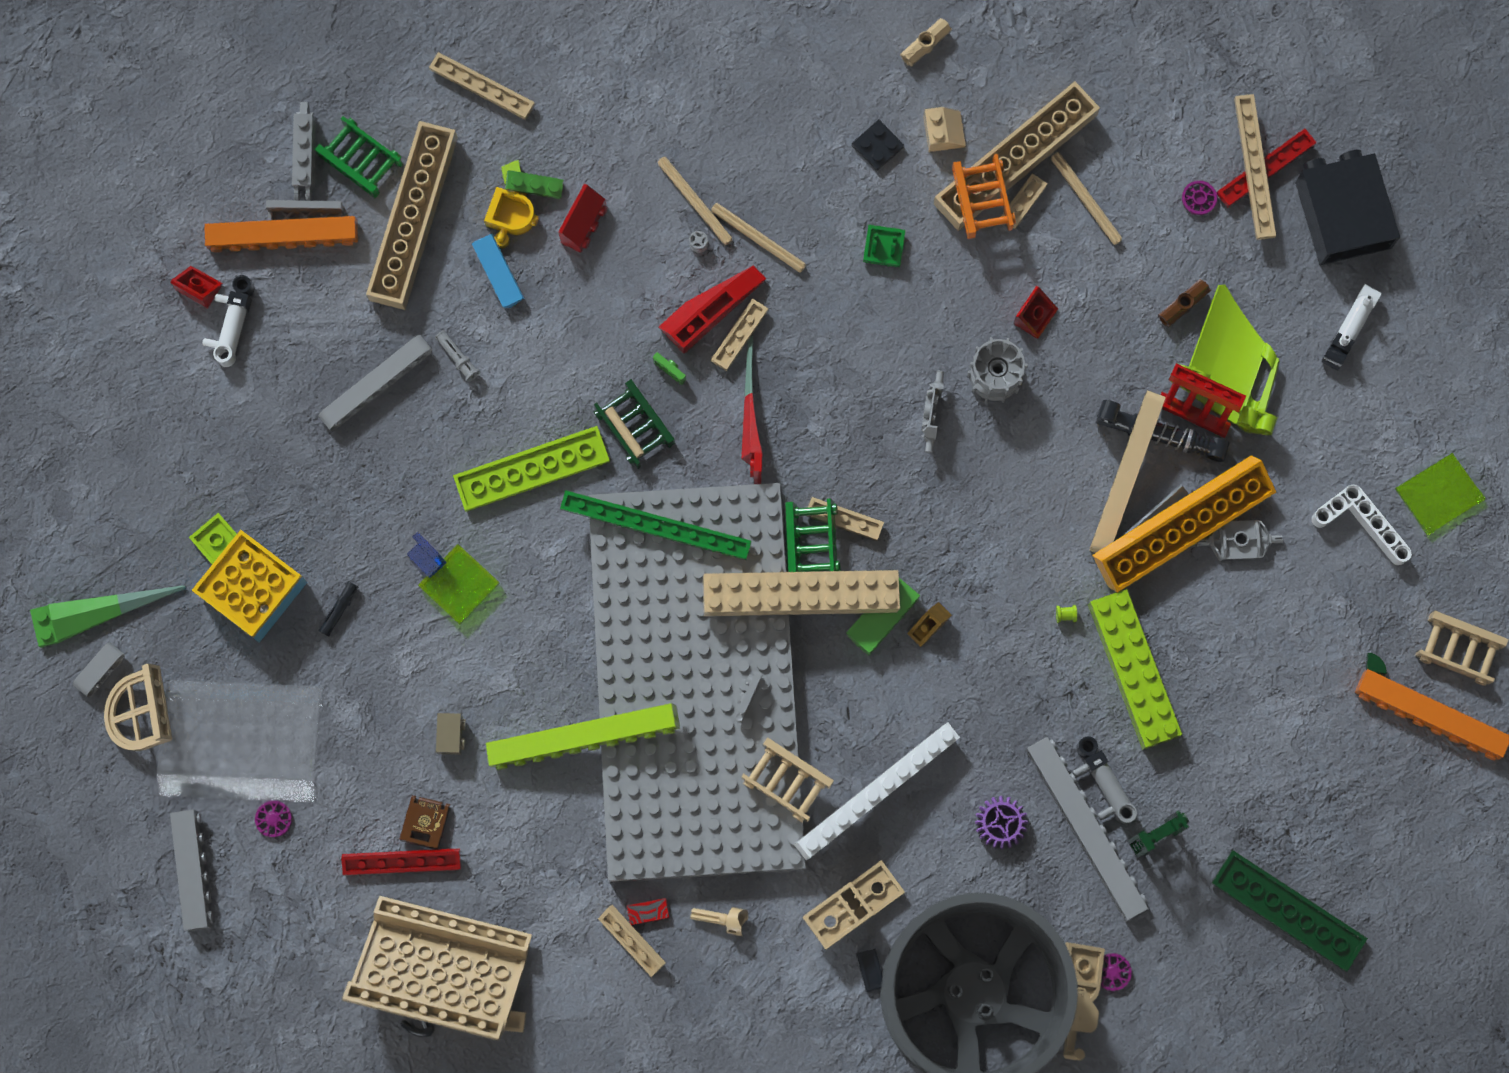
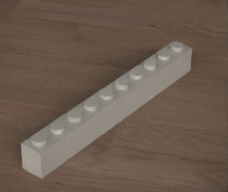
(1086, 828)

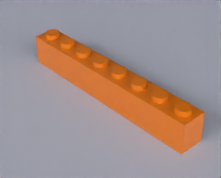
(281, 233)
(1432, 714)

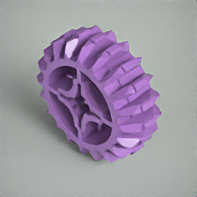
(998, 813)

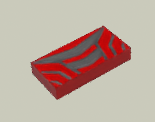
(648, 911)

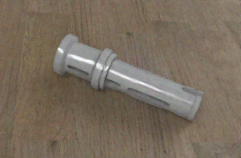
(462, 362)

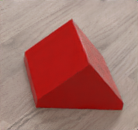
(197, 286)
(1035, 313)

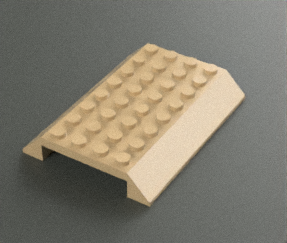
(439, 968)

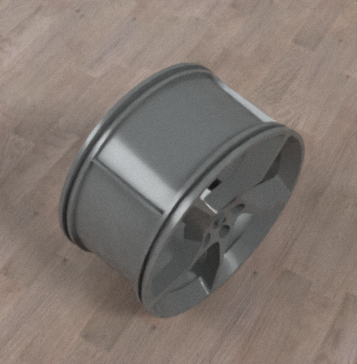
(977, 990)

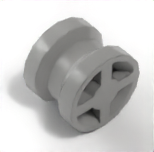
(696, 238)

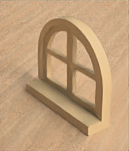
(156, 706)

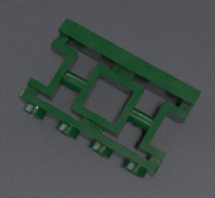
(1144, 841)

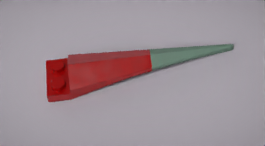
(750, 440)

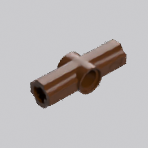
(1192, 296)

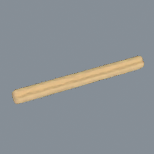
(1086, 198)
(695, 201)
(758, 237)

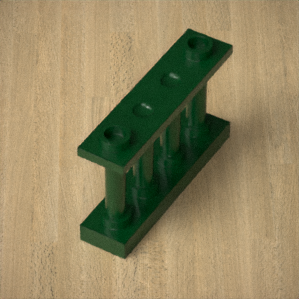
(642, 407)

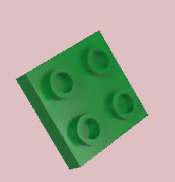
(884, 246)

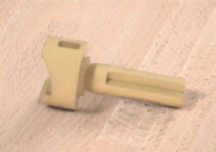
(733, 920)

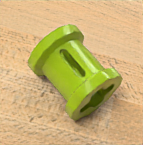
(1066, 613)

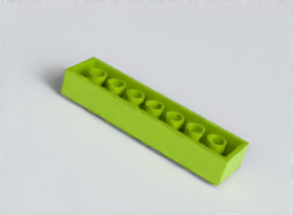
(1134, 669)

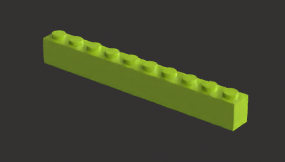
(583, 735)

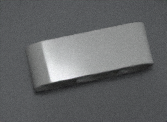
(98, 669)

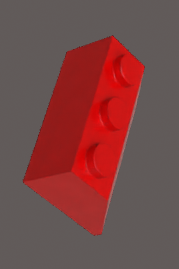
(582, 219)

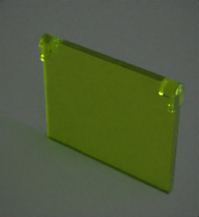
(1440, 494)

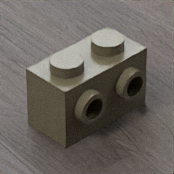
(449, 734)

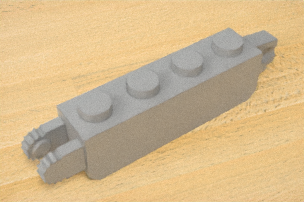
(304, 152)

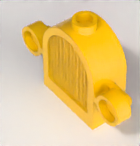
(510, 214)

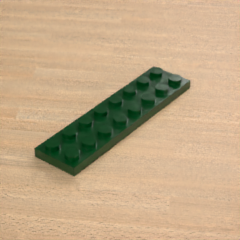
(1289, 911)

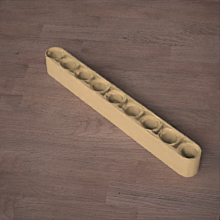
(1128, 471)

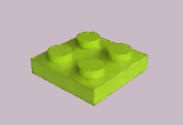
(213, 537)

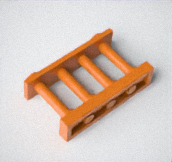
(969, 208)

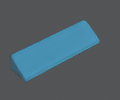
(498, 271)

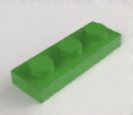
(534, 184)

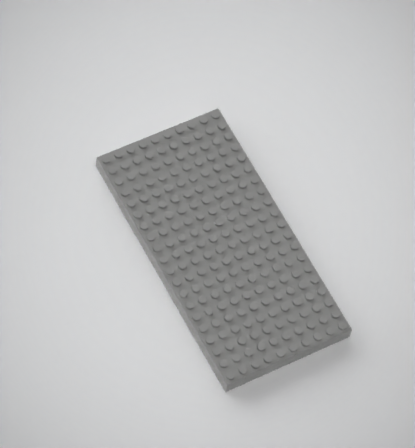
(680, 797)

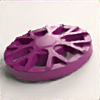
(1199, 197)
(273, 819)
(1113, 972)

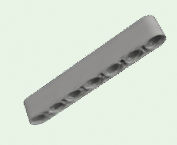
(375, 383)

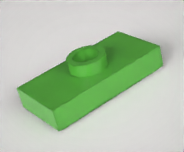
(670, 368)

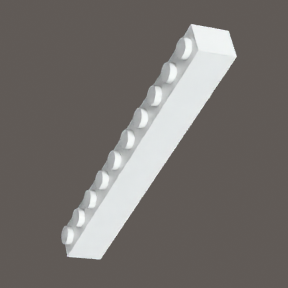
(876, 791)

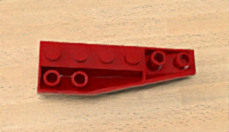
(706, 310)

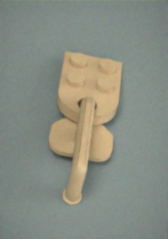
(1088, 969)

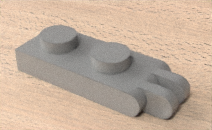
(746, 698)

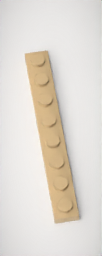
(1255, 167)

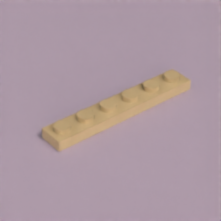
(481, 86)

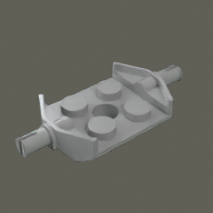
(932, 397)
(1224, 541)

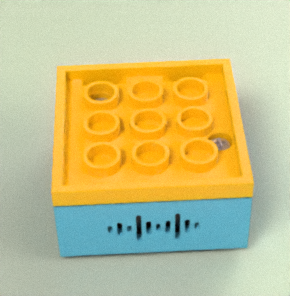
(249, 586)

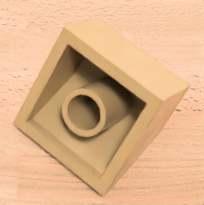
(943, 129)

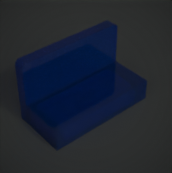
(425, 556)

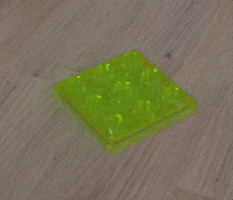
(459, 584)

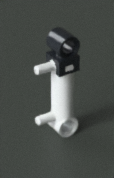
(238, 305)
(1351, 327)

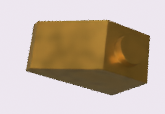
(929, 624)

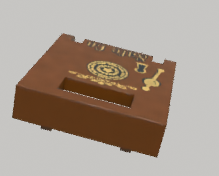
(425, 818)

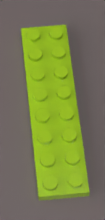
(531, 468)

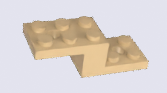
(853, 904)

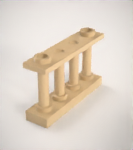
(1475, 636)
(805, 771)

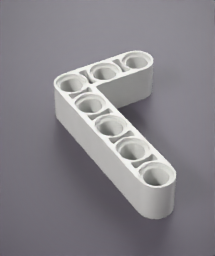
(1366, 521)

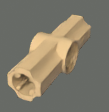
(918, 49)

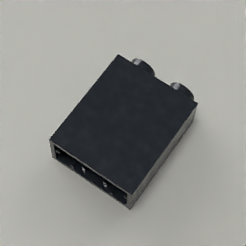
(1346, 207)

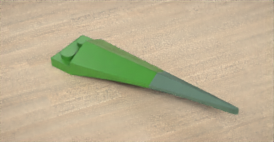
(66, 619)

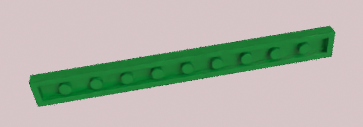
(655, 525)

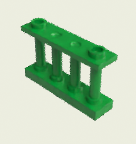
(356, 174)
(795, 531)

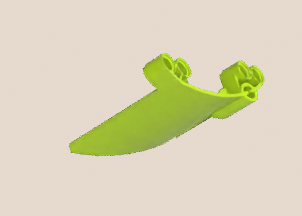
(1232, 355)

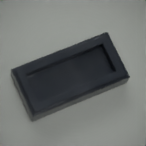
(870, 969)

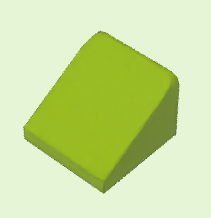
(513, 166)

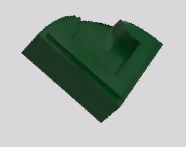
(1375, 664)

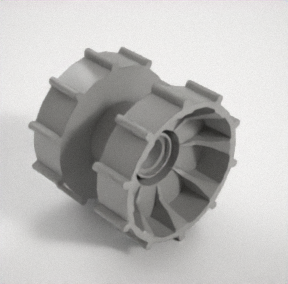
(997, 354)

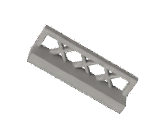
(304, 207)

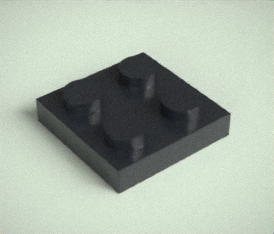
(877, 145)

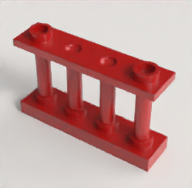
(1208, 388)

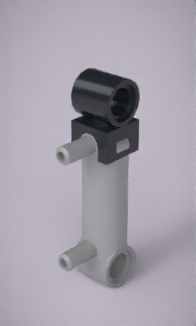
(1098, 766)

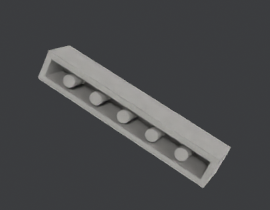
(190, 870)

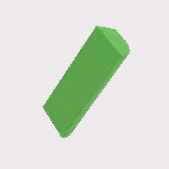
(874, 627)

